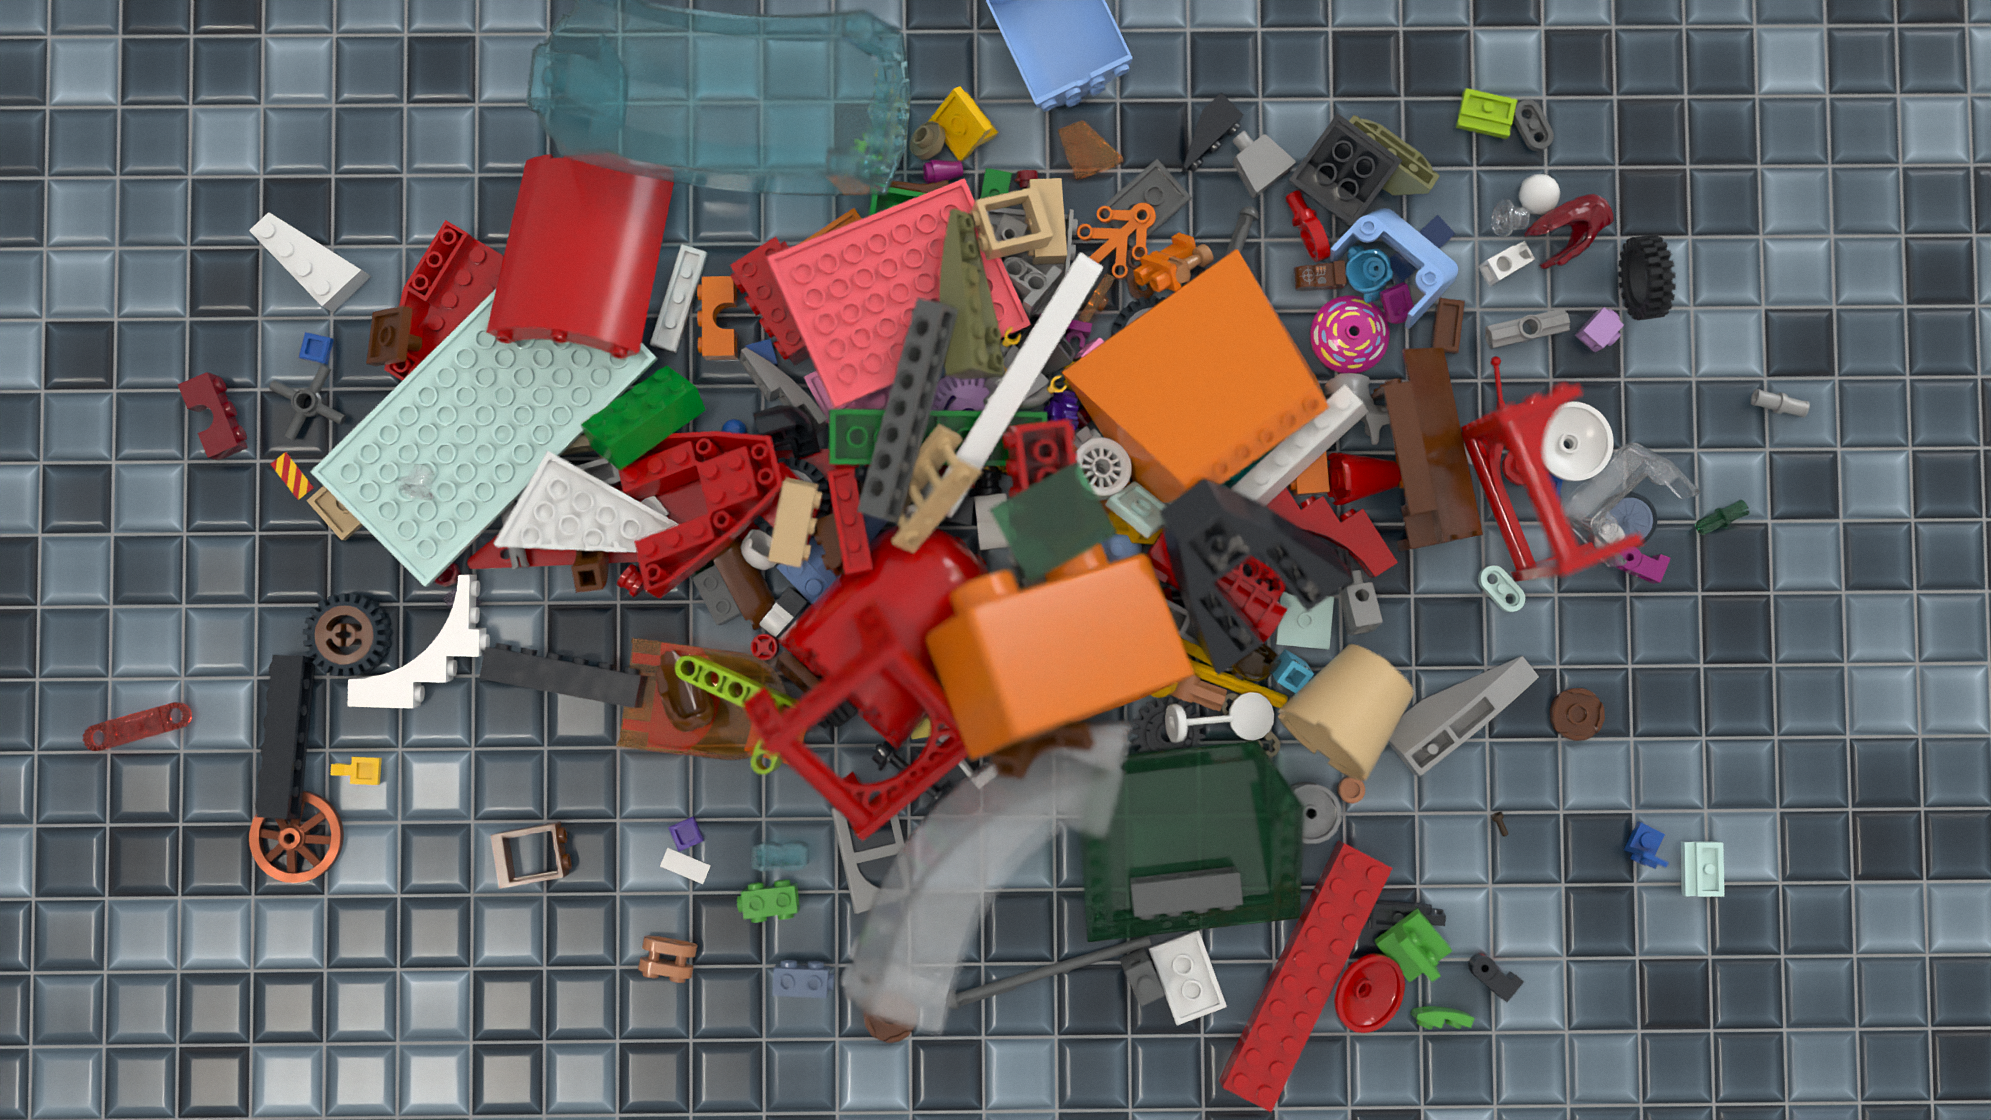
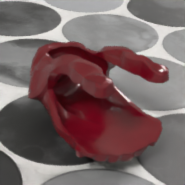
(1585, 215)

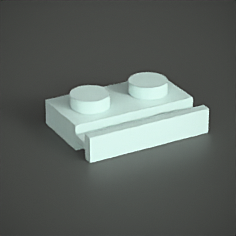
(1702, 869)

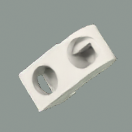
(1506, 263)

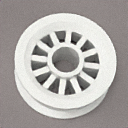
(1119, 458)

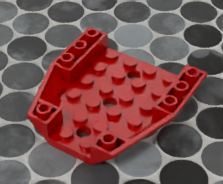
(445, 290)

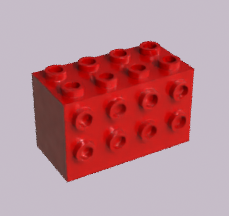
(765, 298)
(1037, 451)

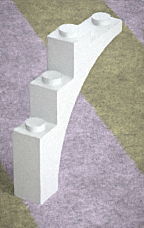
(436, 664)

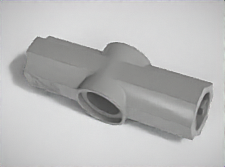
(1541, 324)

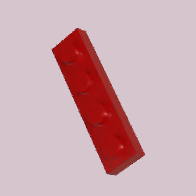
(850, 522)

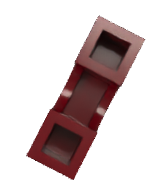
(224, 434)

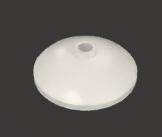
(1588, 439)

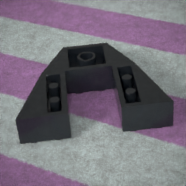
(1215, 531)

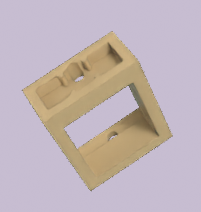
(1035, 215)

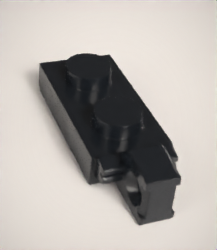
(1388, 913)

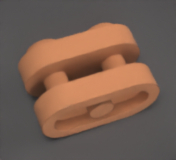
(676, 970)

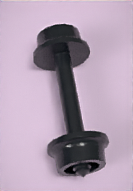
(886, 753)

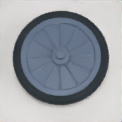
(1636, 515)

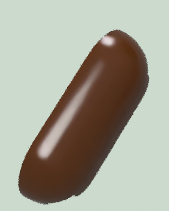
(744, 583)

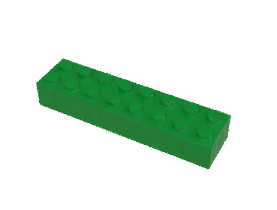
(857, 430)

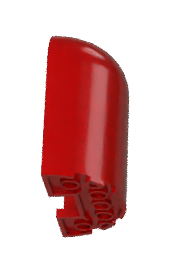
(914, 598)

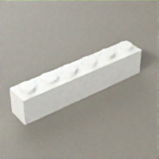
(1302, 448)

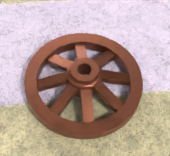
(302, 838)

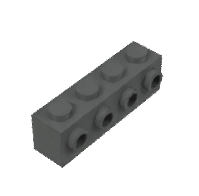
(1185, 892)

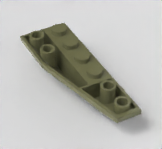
(975, 340)

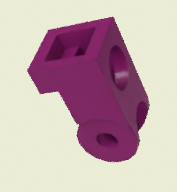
(1644, 567)

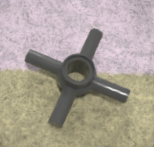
(297, 401)

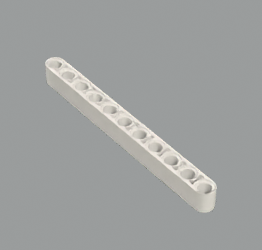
(1027, 364)

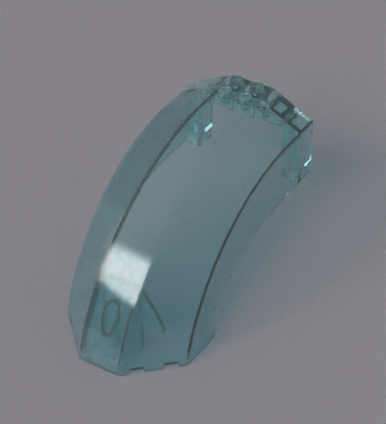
(727, 96)

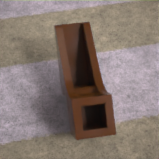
(828, 537)

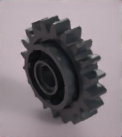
(1154, 721)

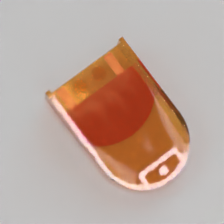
(725, 737)

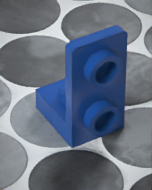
(1644, 845)

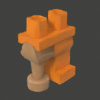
(1173, 264)

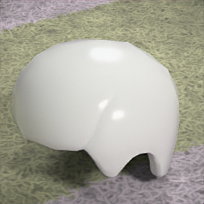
(1539, 194)
(756, 549)

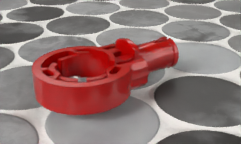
(1309, 226)

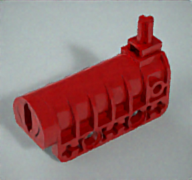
(1252, 598)

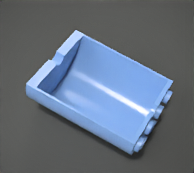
(1062, 47)

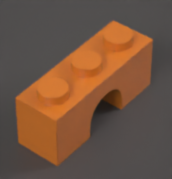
(716, 295)

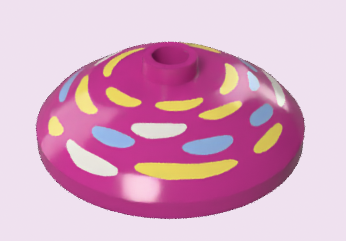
(1335, 344)

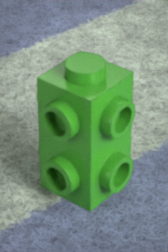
(764, 901)

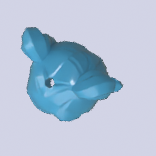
(1363, 273)

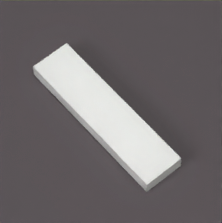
(678, 298)

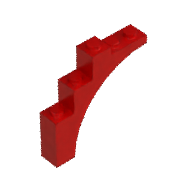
(1353, 533)

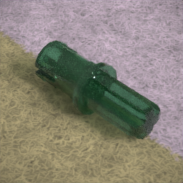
(1722, 517)

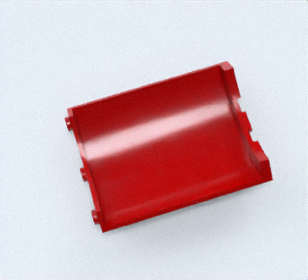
(580, 256)

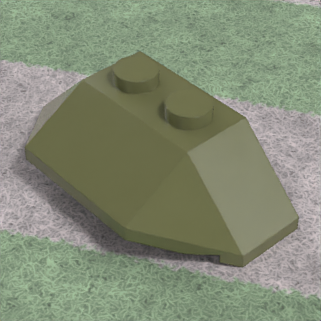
(1414, 172)

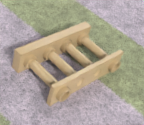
(946, 491)

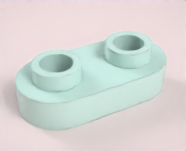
(1501, 587)

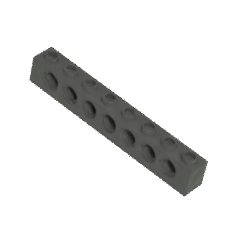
(907, 410)

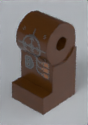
(1320, 276)

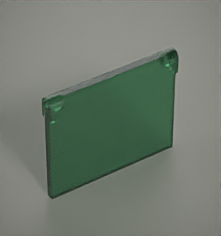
(1053, 521)

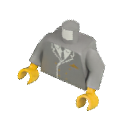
(1039, 390)

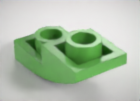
(1436, 1015)

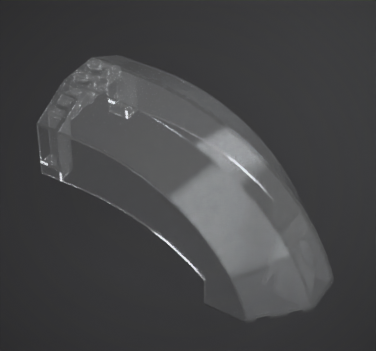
(959, 863)

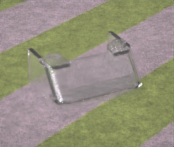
(1590, 503)

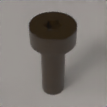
(1497, 817)

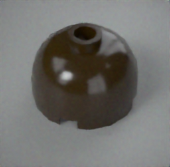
(1257, 664)

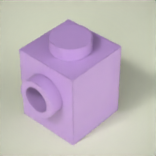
(1600, 329)

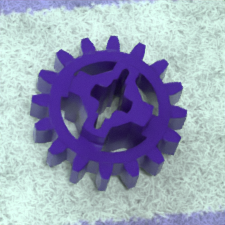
(1063, 407)

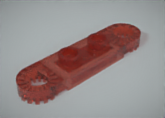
(137, 726)

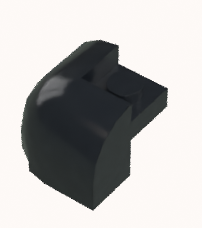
(788, 426)

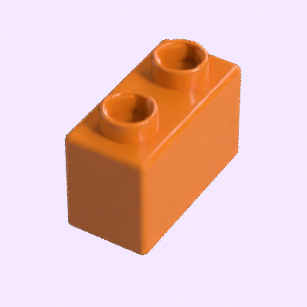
(1055, 649)

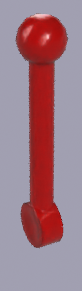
(1496, 361)

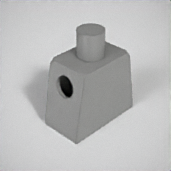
(1260, 162)
(1361, 615)

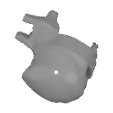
(1359, 386)

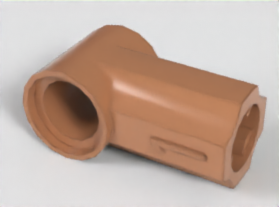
(1200, 692)

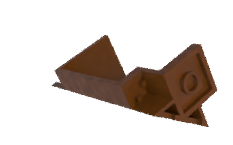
(1430, 452)

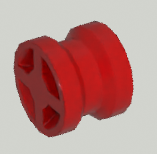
(631, 580)
(761, 644)

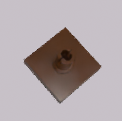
(391, 336)
(796, 672)

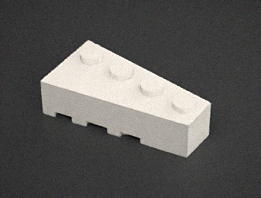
(315, 267)

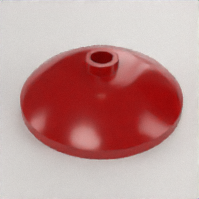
(1369, 993)

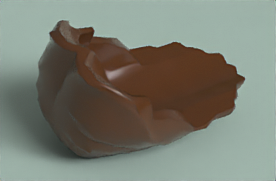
(684, 703)

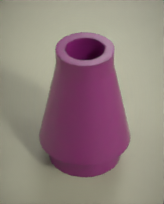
(941, 170)

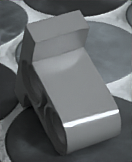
(1028, 278)

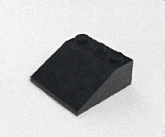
(1344, 170)

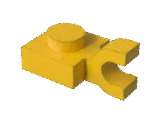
(361, 770)

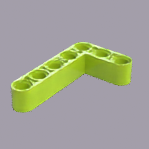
(725, 689)

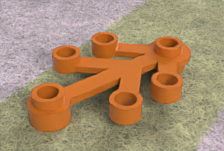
(1119, 237)

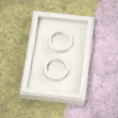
(1187, 977)

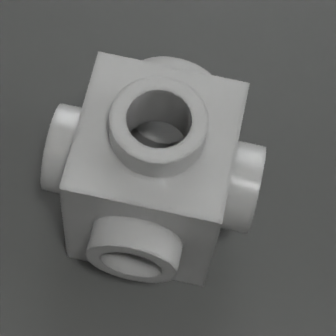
(1008, 229)

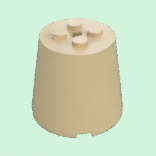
(1349, 710)

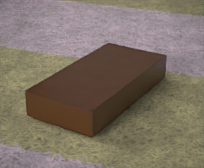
(1447, 325)

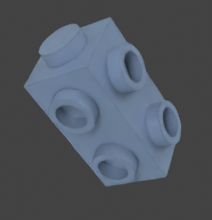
(802, 980)

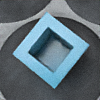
(1292, 672)

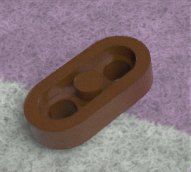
(1132, 287)

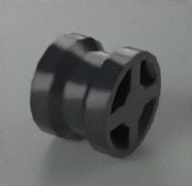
(988, 484)

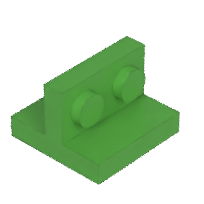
(1414, 946)

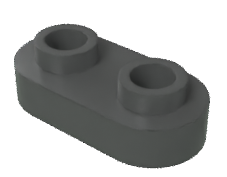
(1535, 125)

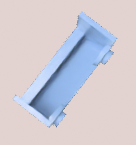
(1434, 266)

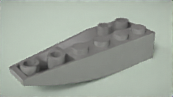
(1454, 714)

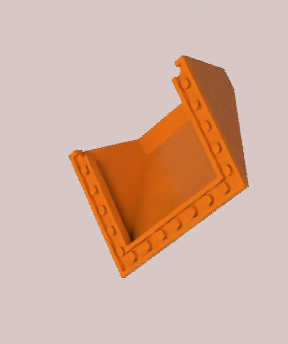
(1199, 382)

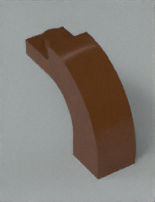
(590, 570)
(1016, 757)

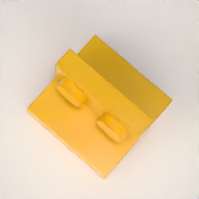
(963, 123)

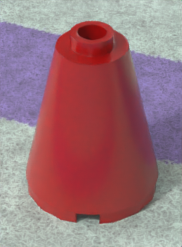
(1359, 476)

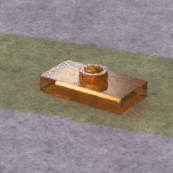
(1098, 300)

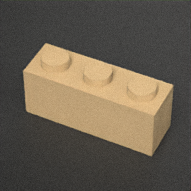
(1052, 200)
(794, 522)

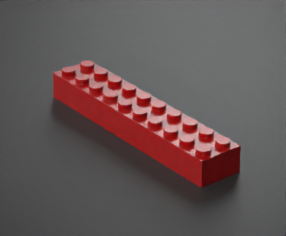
(1304, 976)

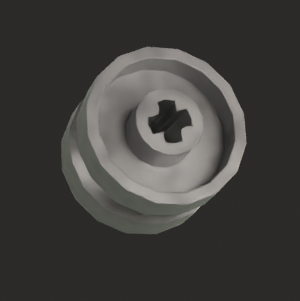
(1325, 814)

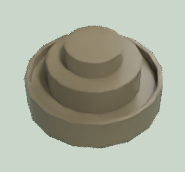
(927, 140)

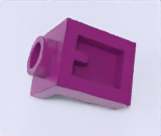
(1396, 303)

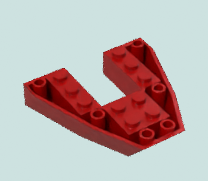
(737, 482)

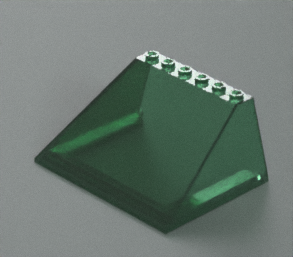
(1193, 815)

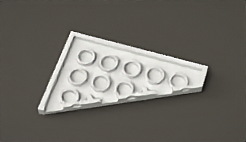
(577, 512)

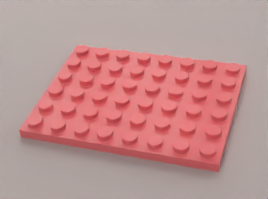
(861, 282)

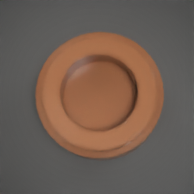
(1350, 790)

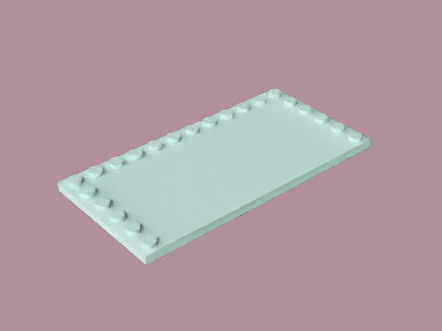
(481, 423)

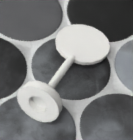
(1249, 718)

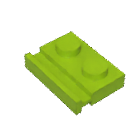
(1486, 113)

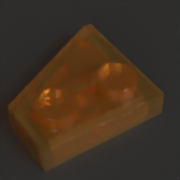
(1087, 150)

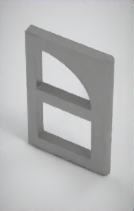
(860, 889)

